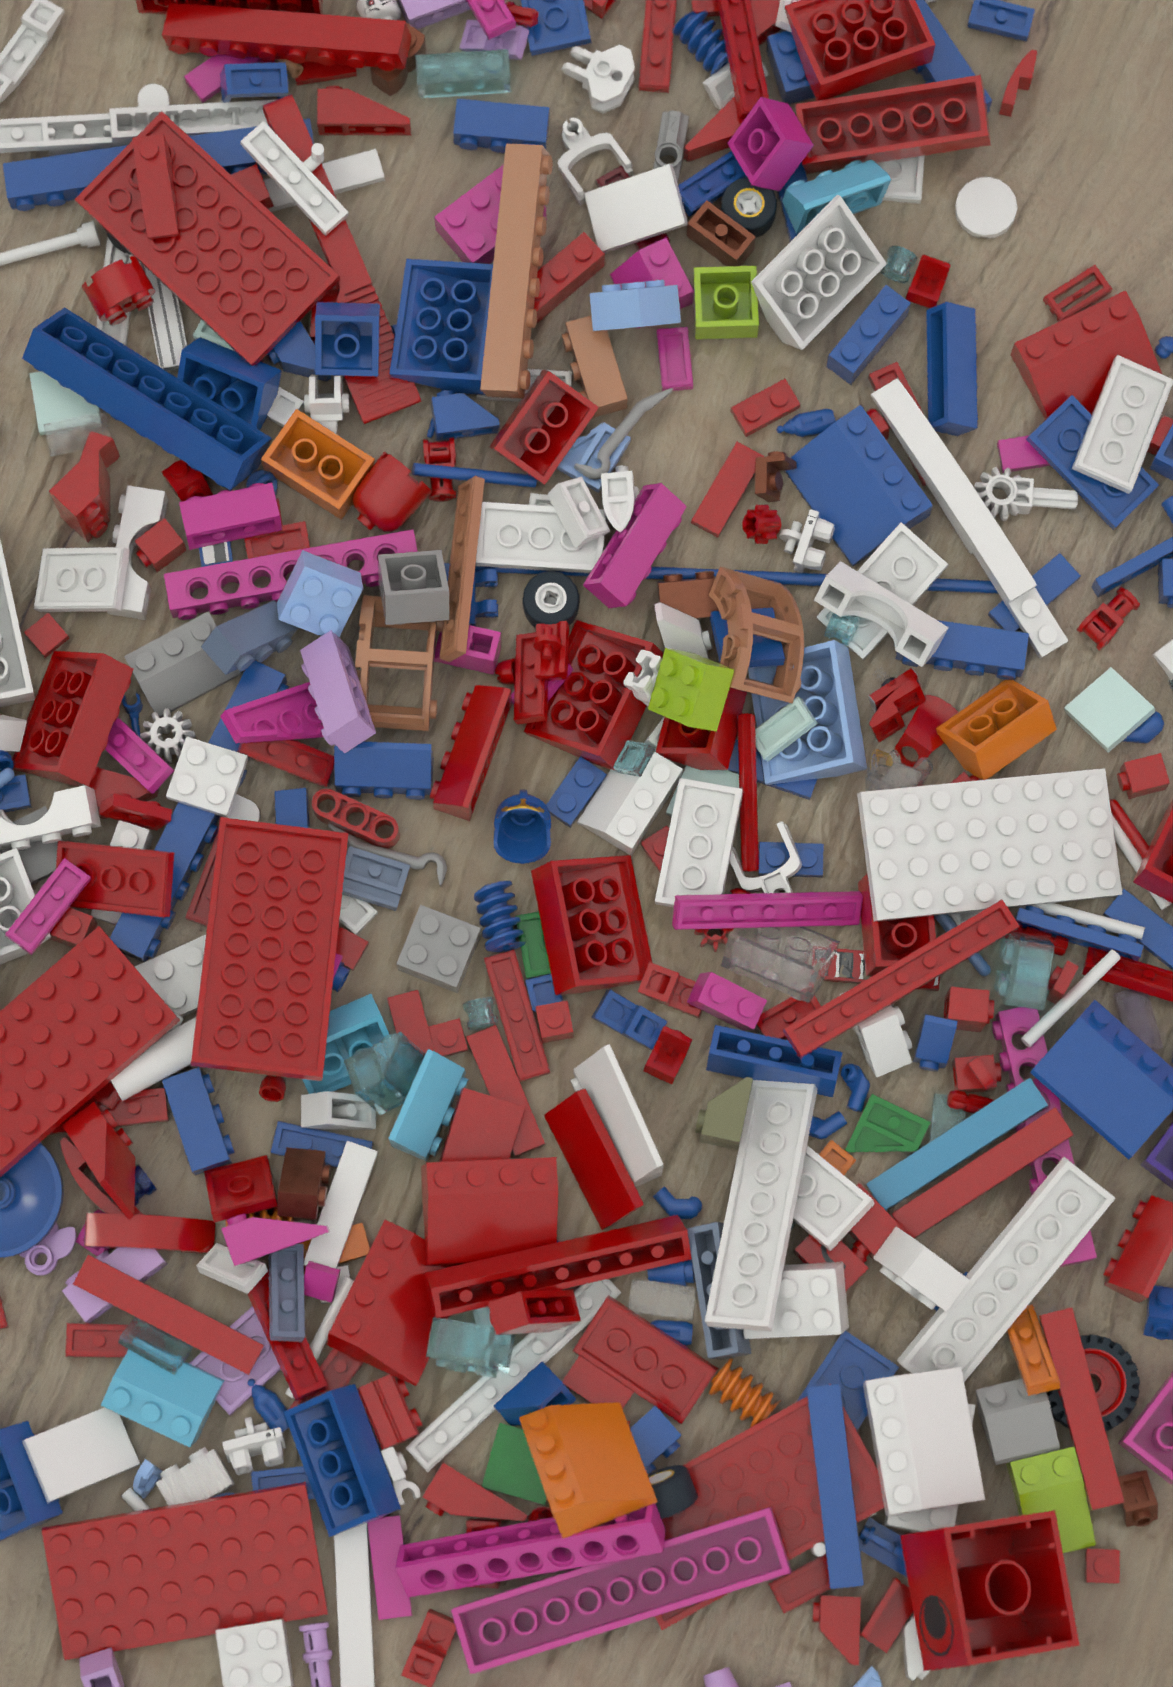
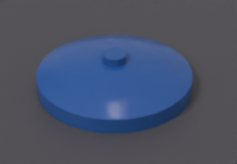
(29, 1201)

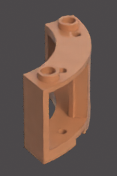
(735, 598)
(366, 657)

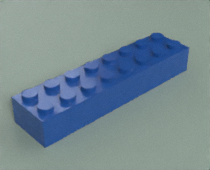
(146, 398)

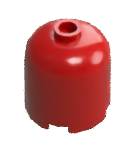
(388, 495)

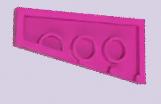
(275, 717)

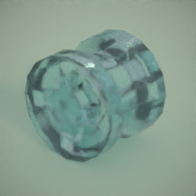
(899, 264)
(842, 628)
(480, 1013)

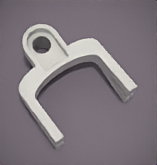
(583, 145)
(777, 879)

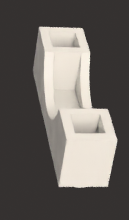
(140, 511)
(851, 593)
(70, 812)

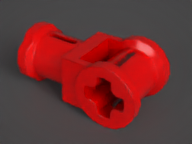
(441, 454)
(1105, 621)

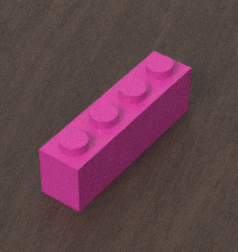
(632, 552)

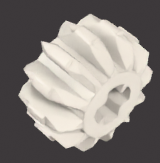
(165, 725)

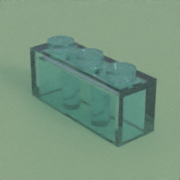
(463, 73)

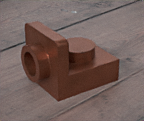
(768, 474)
(1139, 1499)

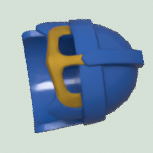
(522, 828)

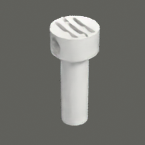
(159, 1061)

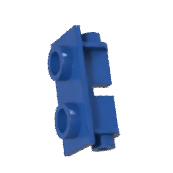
(882, 1545)

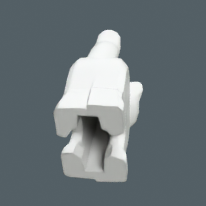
(644, 684)

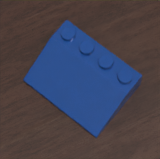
(442, 324)
(858, 485)
(1109, 1079)

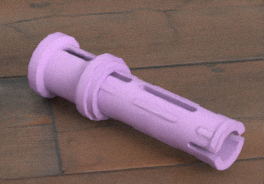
(317, 1653)

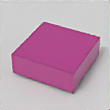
(320, 1281)

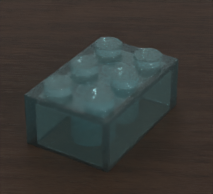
(1025, 970)

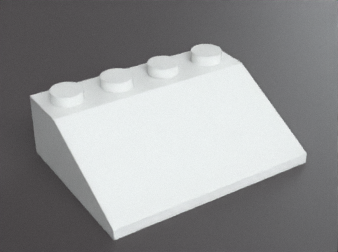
(817, 274)
(619, 1114)
(923, 1441)

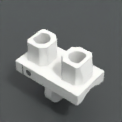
(806, 555)
(252, 1442)

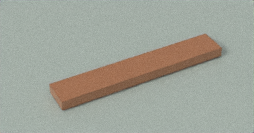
(462, 568)

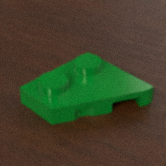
(887, 1129)

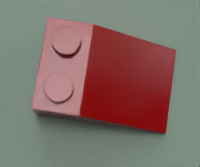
(106, 1153)

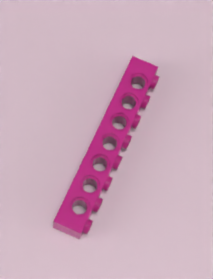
(245, 572)
(1020, 1021)
(524, 1551)

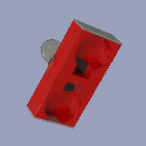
(888, 685)

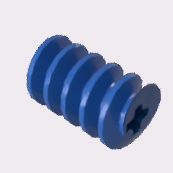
(702, 40)
(497, 917)

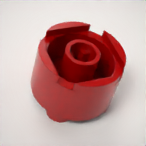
(119, 290)

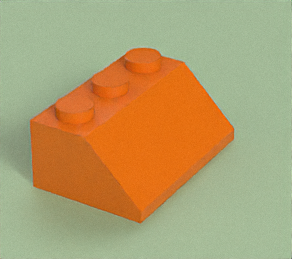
(317, 463)
(997, 728)

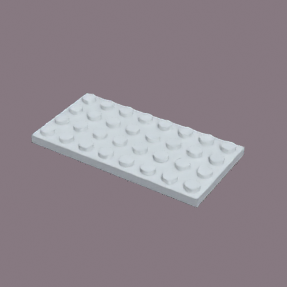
(989, 842)

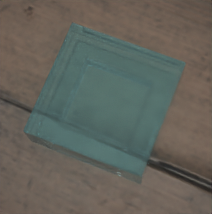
(633, 758)

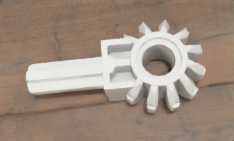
(1020, 494)

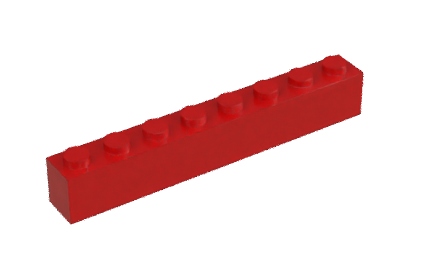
(287, 36)
(558, 1265)

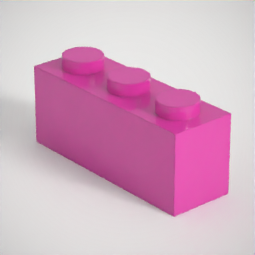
(230, 515)

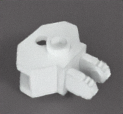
(606, 76)
(327, 407)

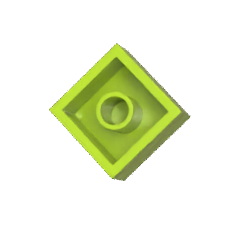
(725, 302)
(691, 689)

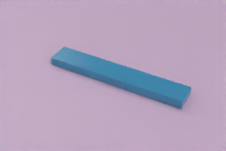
(957, 1144)

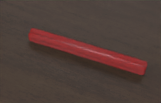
(748, 783)

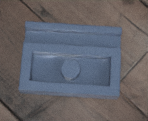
(374, 878)

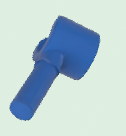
(133, 711)

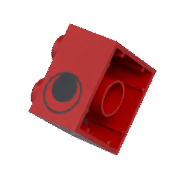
(989, 1591)

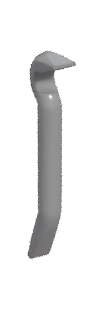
(620, 433)
(414, 862)

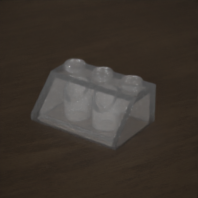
(781, 958)

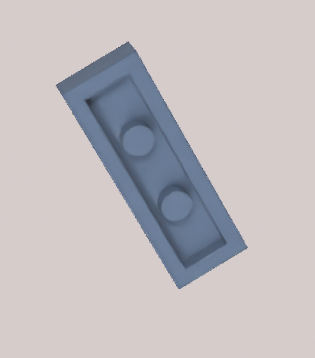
(287, 1294)

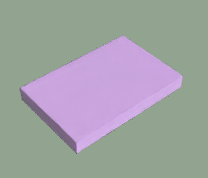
(235, 1388)

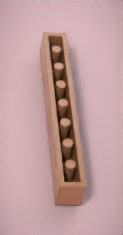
(515, 271)

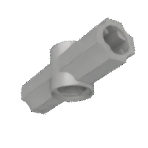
(671, 139)

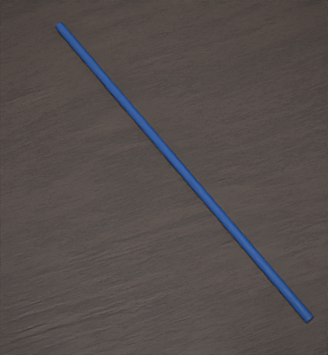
(784, 578)

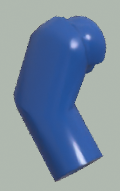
(858, 1084)

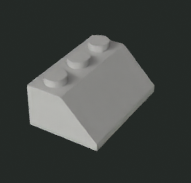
(176, 667)

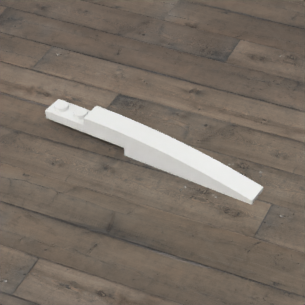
(120, 125)
(970, 517)

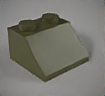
(725, 1116)

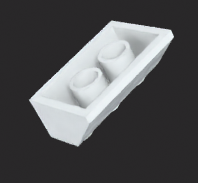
(629, 804)
(15, 895)

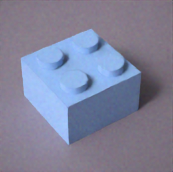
(635, 305)
(319, 595)

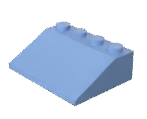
(828, 690)

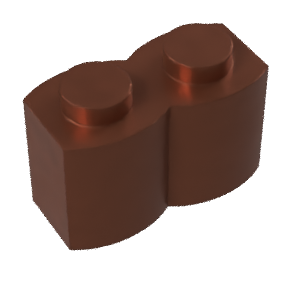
(392, 81)

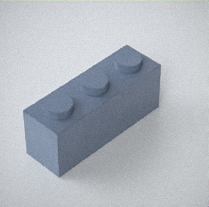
(248, 638)

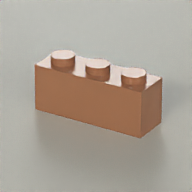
(595, 366)

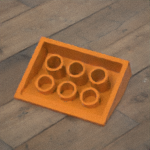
(587, 1464)

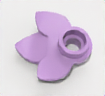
(55, 1246)

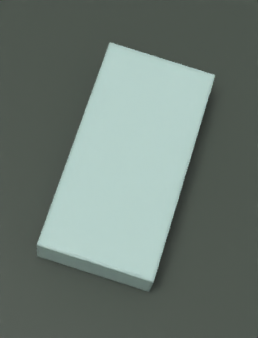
(784, 728)

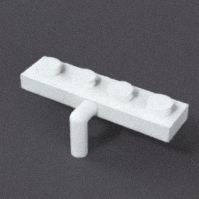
(296, 177)

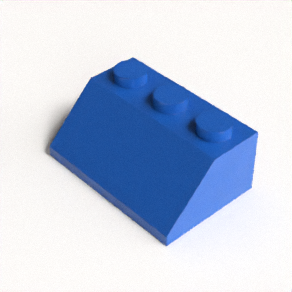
(230, 380)
(385, 770)
(21, 1495)

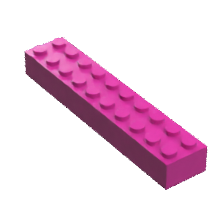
(621, 1591)

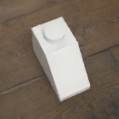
(682, 631)
(336, 1112)

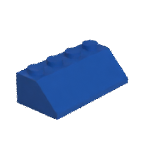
(342, 1460)

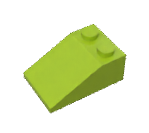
(1056, 1484)

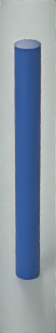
(465, 474)

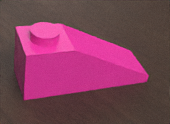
(260, 1236)

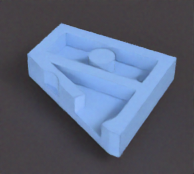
(585, 452)

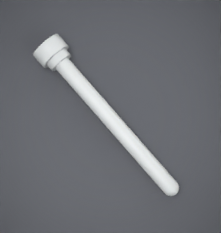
(85, 236)

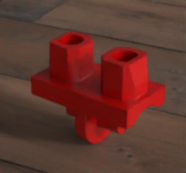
(551, 651)

